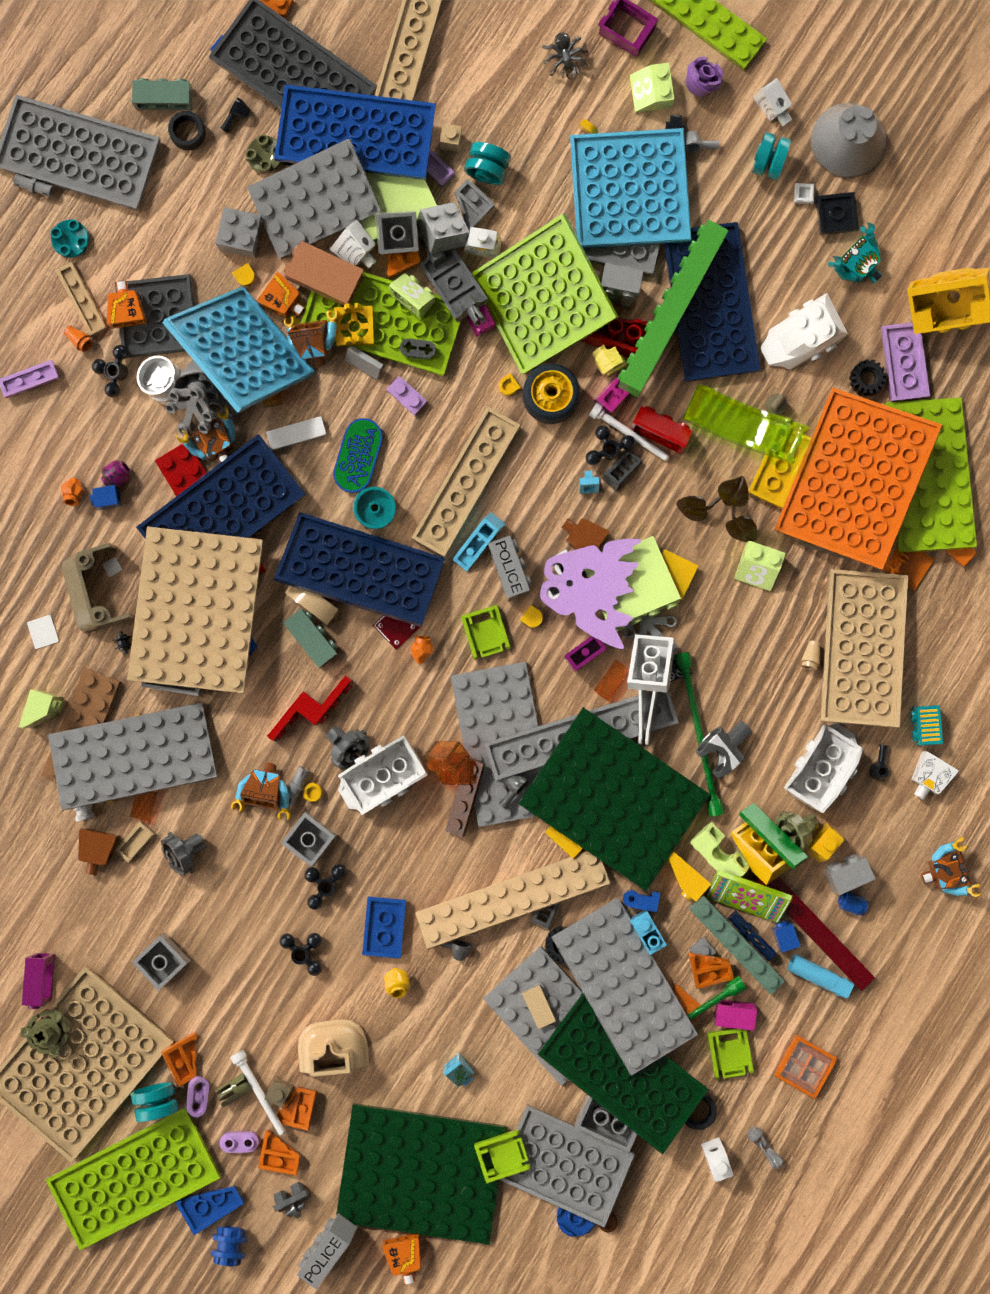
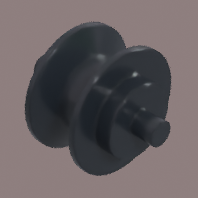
(123, 642)

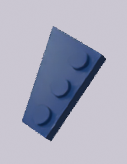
(208, 1207)

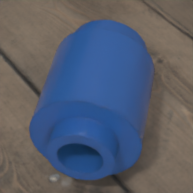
(853, 903)

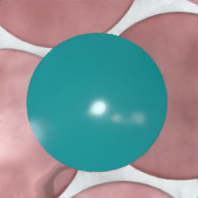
(69, 238)

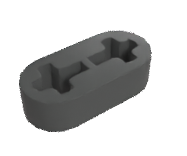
(419, 344)

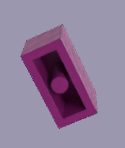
(584, 653)

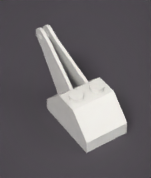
(650, 671)

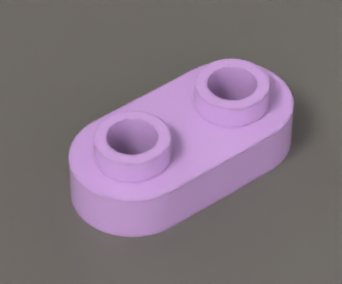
(197, 1096)
(238, 1139)

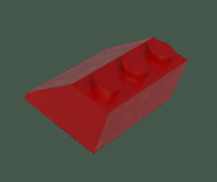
(661, 429)

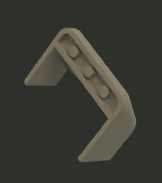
(86, 616)

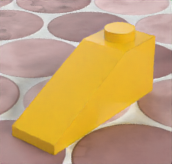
(687, 878)

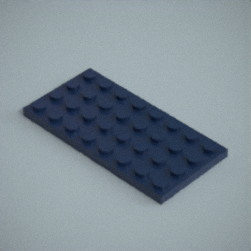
(718, 325)
(232, 497)
(359, 569)

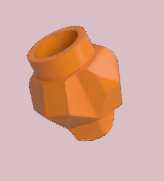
(72, 492)
(421, 649)

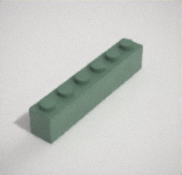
(736, 944)

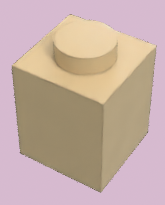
(450, 137)

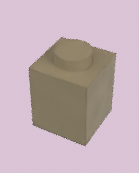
(278, 1092)

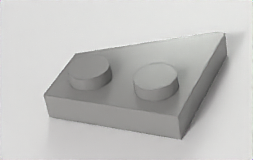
(473, 203)

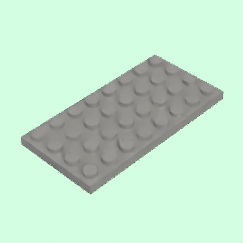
(77, 152)
(490, 707)
(132, 756)
(624, 986)

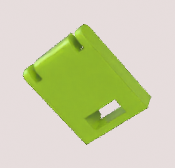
(485, 635)
(730, 1055)
(506, 1154)

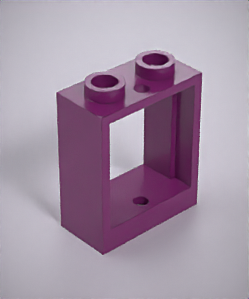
(636, 12)
(38, 980)

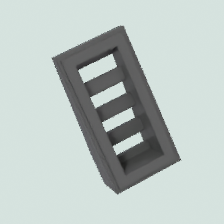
(613, 478)
(541, 924)

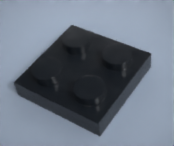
(837, 213)

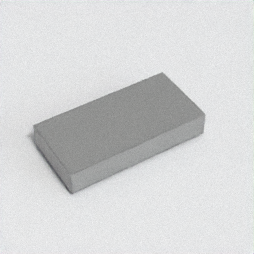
(363, 362)

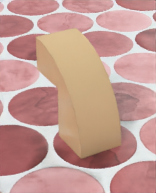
(313, 603)

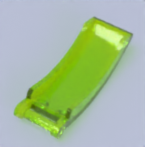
(744, 424)

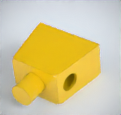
(825, 843)

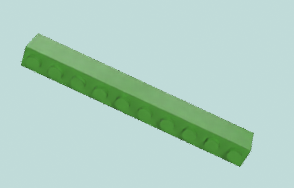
(672, 309)

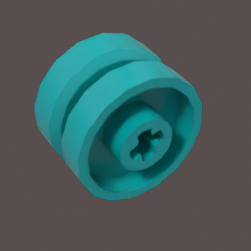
(771, 156)
(487, 163)
(384, 502)
(154, 1101)

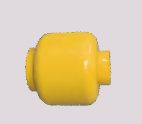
(397, 983)

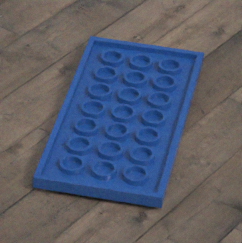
(386, 132)

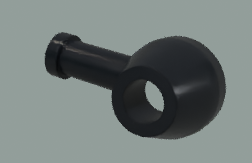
(238, 110)
(874, 769)

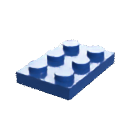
(384, 927)

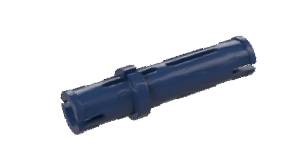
(736, 919)

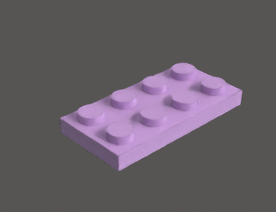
(904, 362)

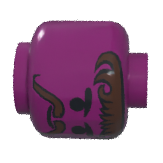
(115, 473)

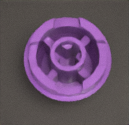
(703, 77)

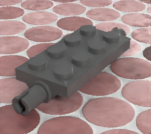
(454, 284)

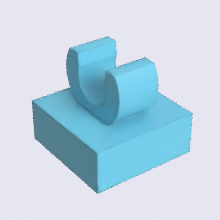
(589, 483)

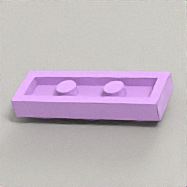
(28, 379)

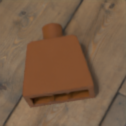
(584, 534)
(96, 848)

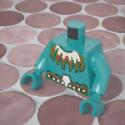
(860, 258)

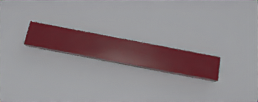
(822, 936)

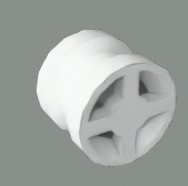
(84, 813)

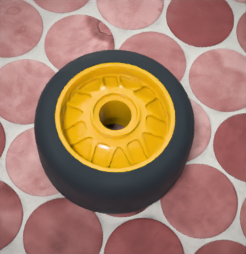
(548, 408)

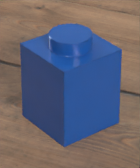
(105, 497)
(785, 936)

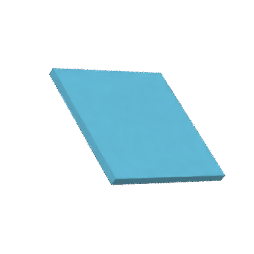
(630, 188)
(238, 348)

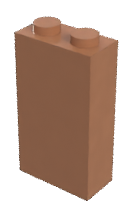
(324, 273)

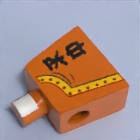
(281, 297)
(124, 308)
(403, 1256)

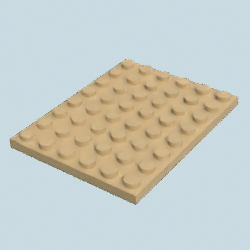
(195, 610)
(97, 1069)

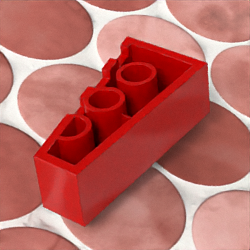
(619, 334)

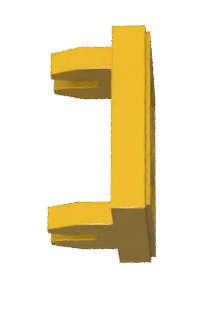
(355, 340)

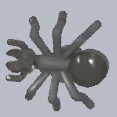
(564, 54)

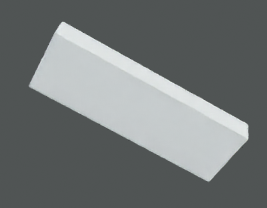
(296, 433)

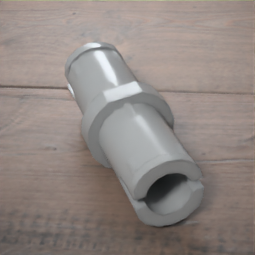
(33, 185)
(296, 784)

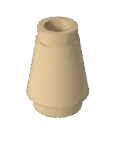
(811, 656)

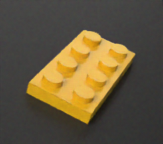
(777, 476)

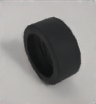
(186, 116)
(701, 1125)

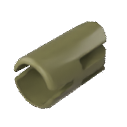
(235, 1087)

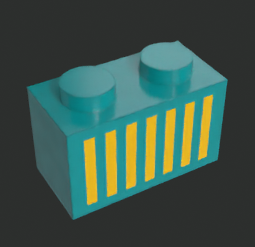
(926, 725)

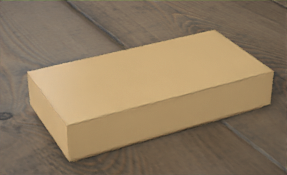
(135, 841)
(538, 1006)

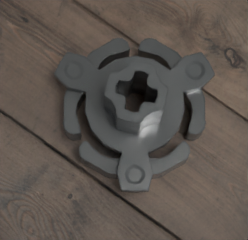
(346, 746)
(181, 852)

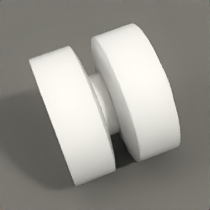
(157, 377)

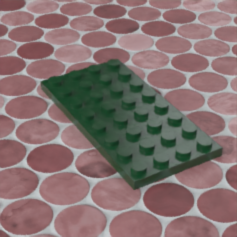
(649, 1102)

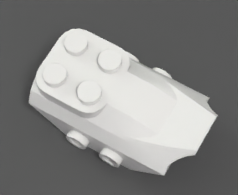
(804, 334)
(825, 767)
(381, 776)

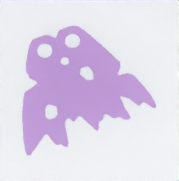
(592, 593)

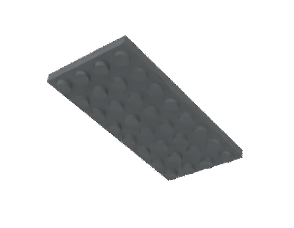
(272, 52)

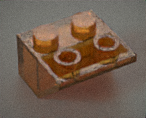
(449, 762)

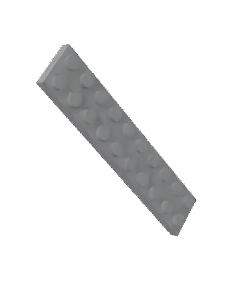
(534, 746)

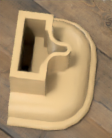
(329, 1042)

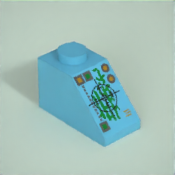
(458, 1071)

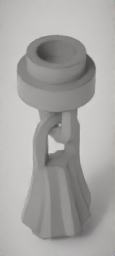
(774, 1159)

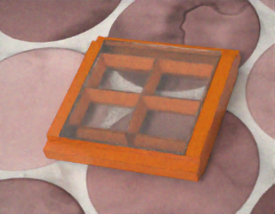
(805, 1066)

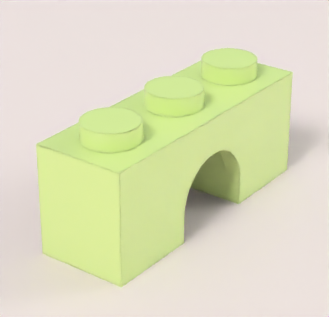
(707, 844)

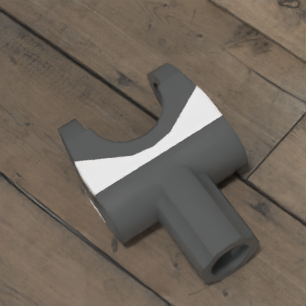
(726, 747)

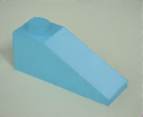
(478, 541)

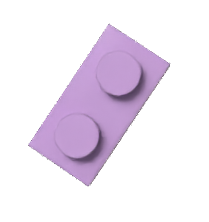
(406, 395)

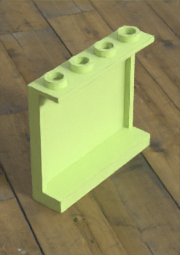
(397, 195)
(650, 582)

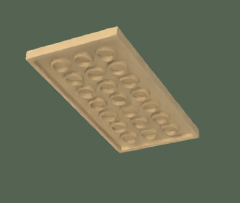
(864, 648)

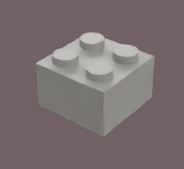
(442, 227)
(239, 232)
(396, 232)
(309, 839)
(848, 874)
(161, 961)

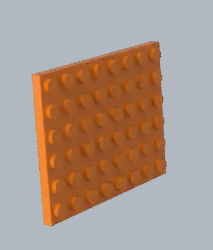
(858, 478)

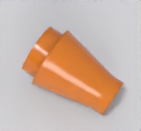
(78, 338)

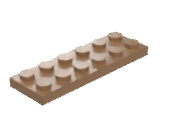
(87, 707)

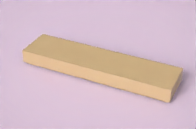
(81, 299)

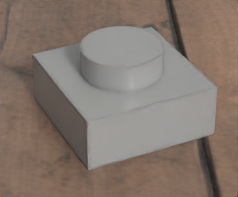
(702, 947)

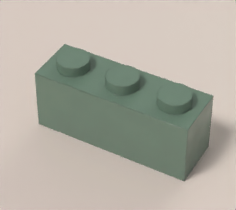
(161, 94)
(311, 637)

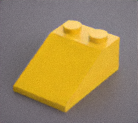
(758, 854)

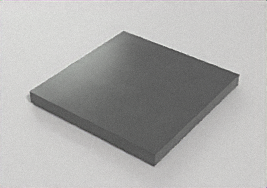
(159, 299)

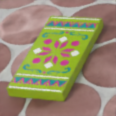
(748, 896)

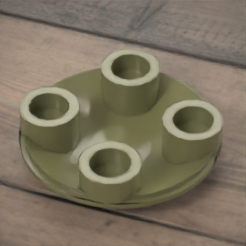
(261, 154)

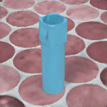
(820, 976)

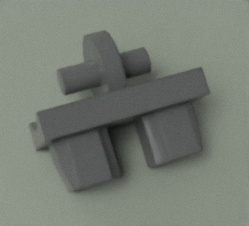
(284, 1203)

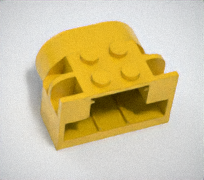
(937, 310)

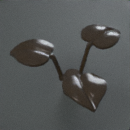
(731, 492)

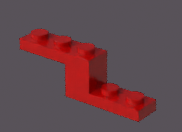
(310, 709)

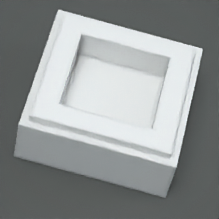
(803, 193)

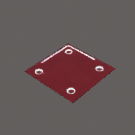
(394, 631)

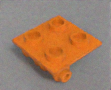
(911, 564)

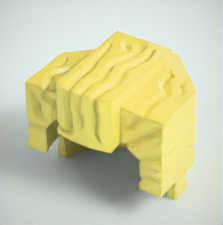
(608, 361)

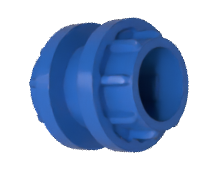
(229, 1246)

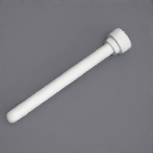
(598, 412)
(240, 1060)

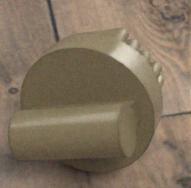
(776, 404)

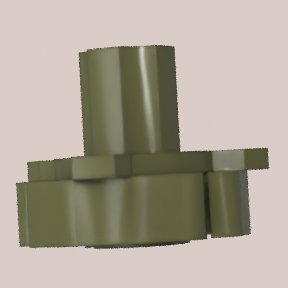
(798, 828)
(47, 1032)

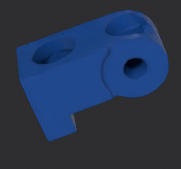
(641, 901)

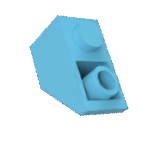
(647, 931)

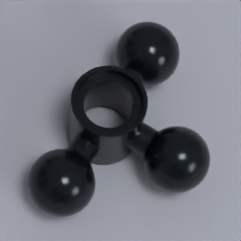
(99, 367)
(603, 433)
(312, 875)
(314, 940)

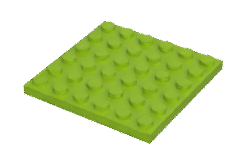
(544, 294)

